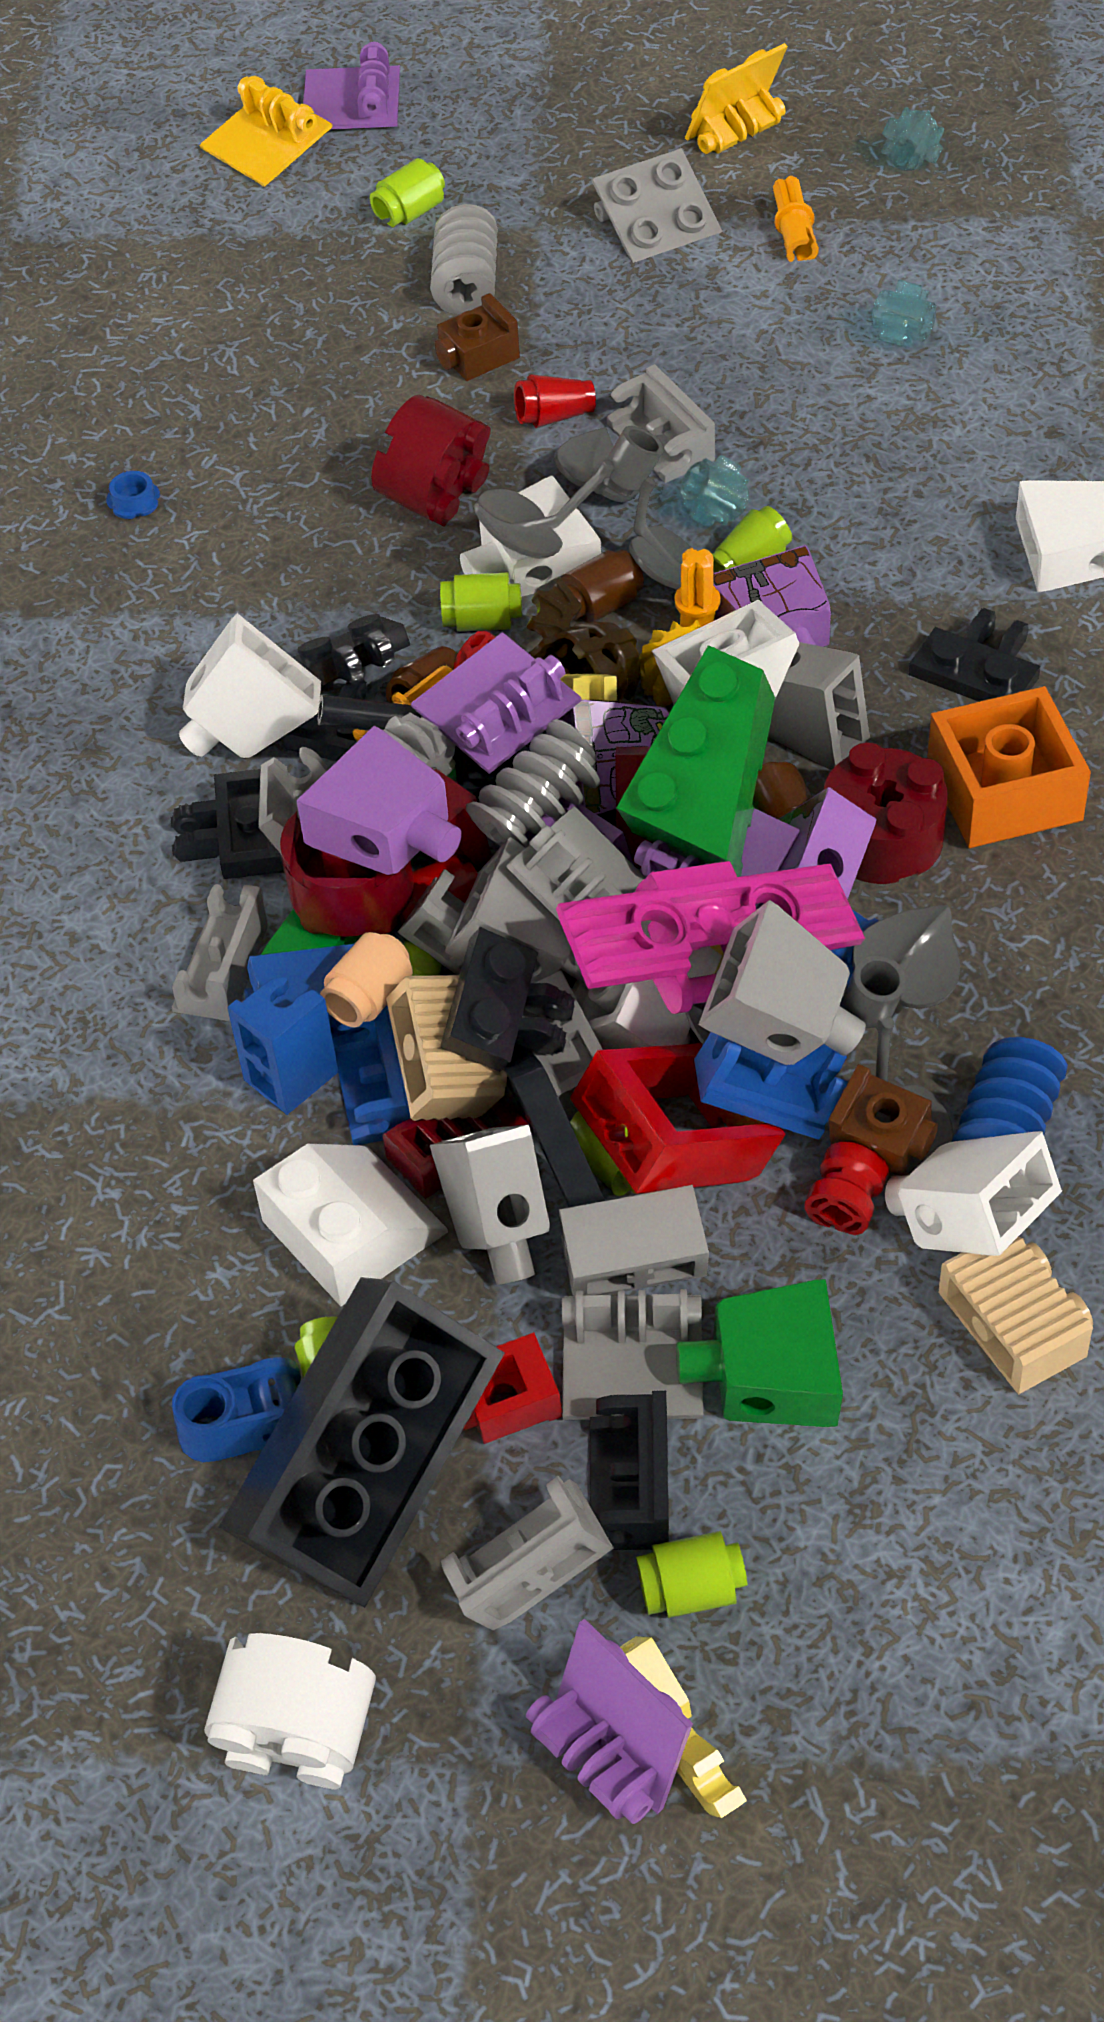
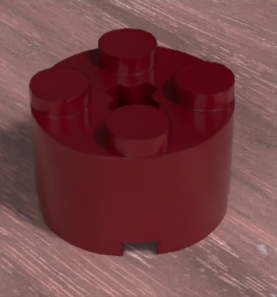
(431, 458)
(906, 799)
(339, 894)

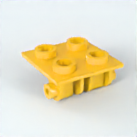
(738, 102)
(265, 132)

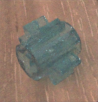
(912, 139)
(904, 314)
(715, 491)

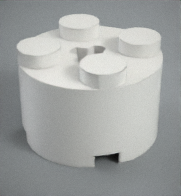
(289, 1708)

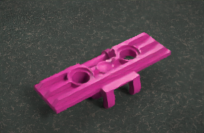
(694, 911)

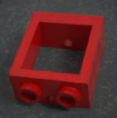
(654, 1157)

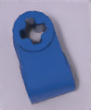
(242, 1404)

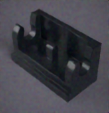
(630, 1469)

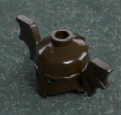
(585, 646)

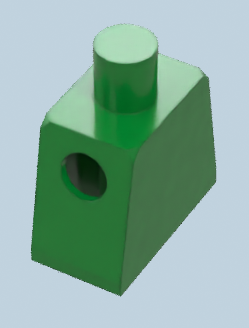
(771, 1357)

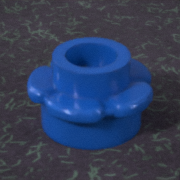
(132, 495)

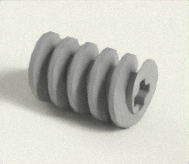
(463, 258)
(536, 785)

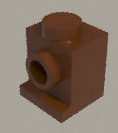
(478, 339)
(895, 1141)

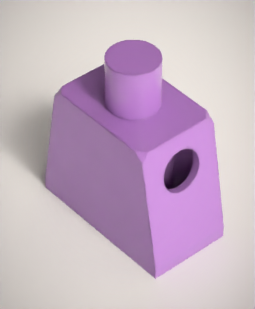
(378, 807)

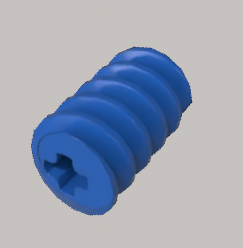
(1012, 1090)

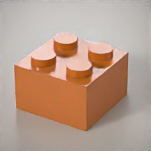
(1009, 766)

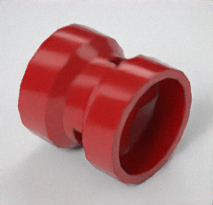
(848, 1183)

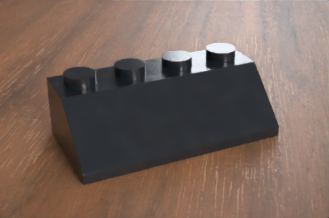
(362, 1439)

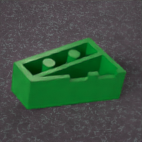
(705, 763)

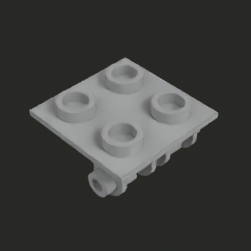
(655, 205)
(573, 864)
(628, 1350)

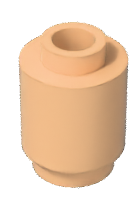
(364, 978)

